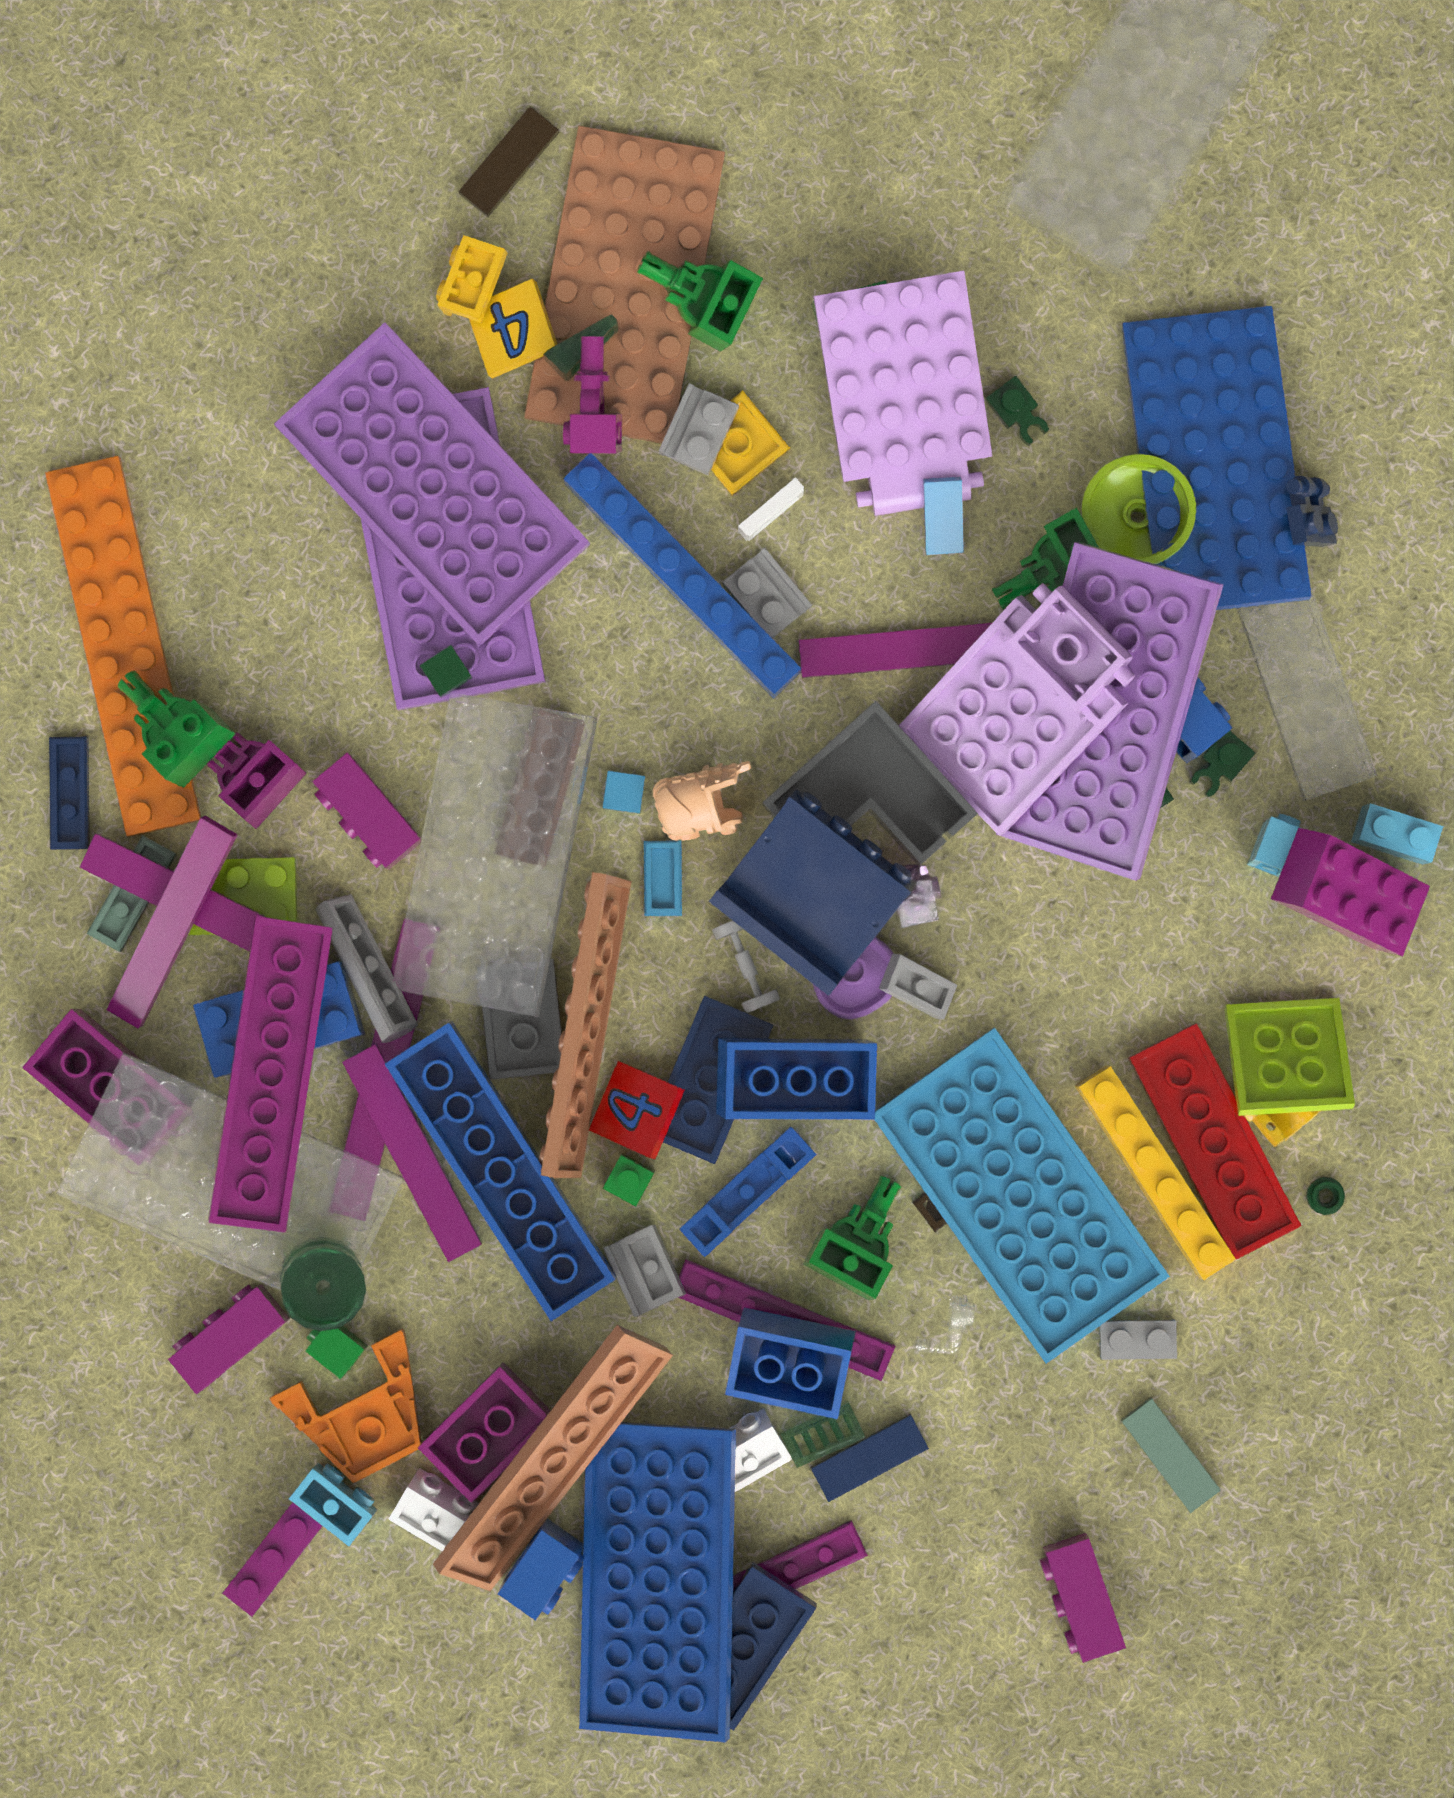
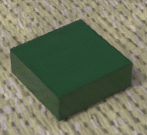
(446, 671)

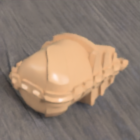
(696, 802)

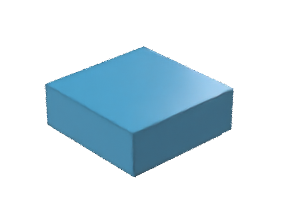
(623, 792)

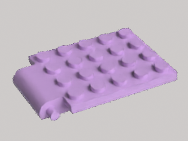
(904, 387)
(1021, 704)

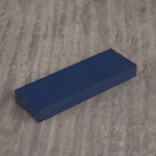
(69, 793)
(869, 1458)

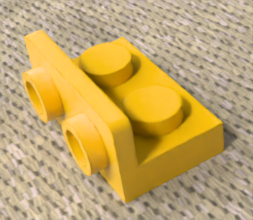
(471, 278)

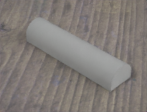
(366, 968)

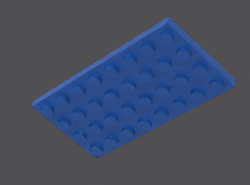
(1216, 410)
(659, 1583)

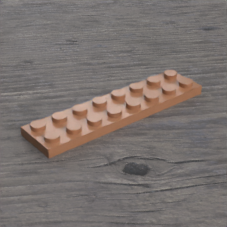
(586, 1026)
(553, 1458)

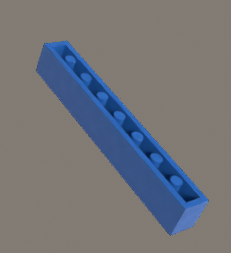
(682, 575)

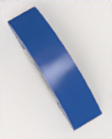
(747, 1191)

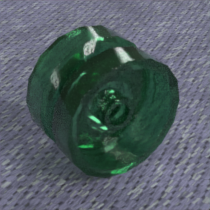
(321, 1306)

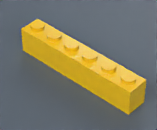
(1155, 1172)

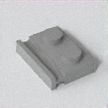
(698, 429)
(767, 593)
(644, 1270)

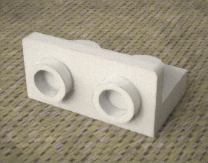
(757, 1448)
(432, 1509)

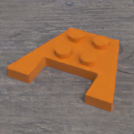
(369, 1428)

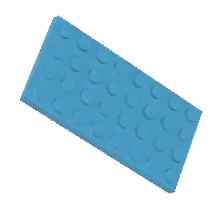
(1020, 1195)

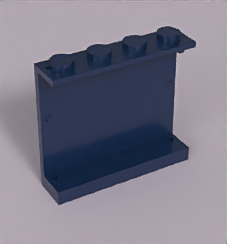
(813, 891)

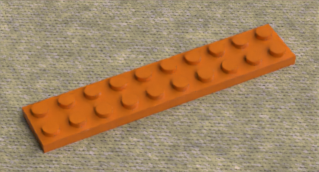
(117, 632)

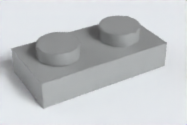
(918, 986)
(1138, 1339)

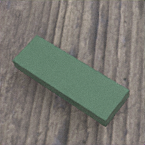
(123, 909)
(1170, 1455)

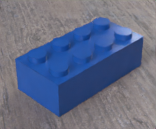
(337, 1019)
(796, 1078)

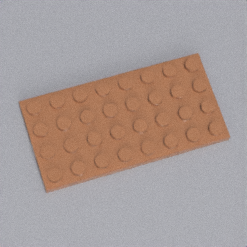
(618, 204)

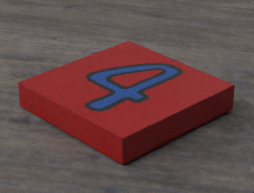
(636, 1110)

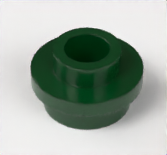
(1336, 1201)

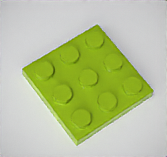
(1289, 1056)

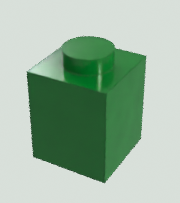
(628, 1179)
(335, 1349)

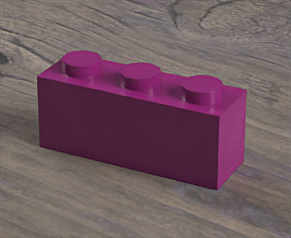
(366, 812)
(227, 1337)
(272, 1559)
(1082, 1598)

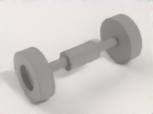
(746, 967)

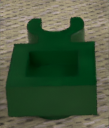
(1014, 405)
(1225, 759)

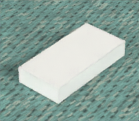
(771, 509)

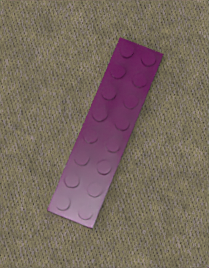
(270, 1074)

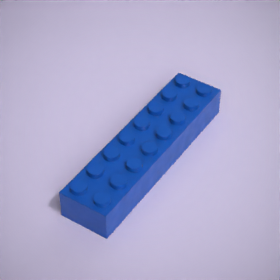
(501, 1170)

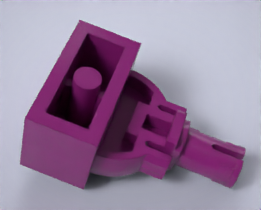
(593, 428)
(254, 777)

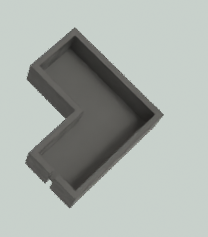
(882, 772)

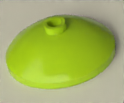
(1118, 493)

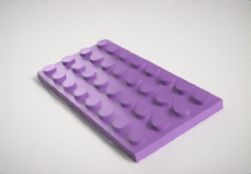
(432, 484)
(420, 628)
(1113, 791)

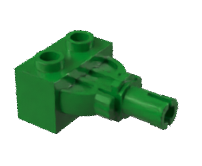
(706, 296)
(1051, 557)
(179, 731)
(853, 1250)

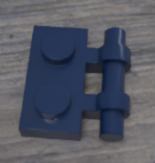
(1308, 517)

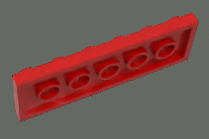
(1214, 1141)

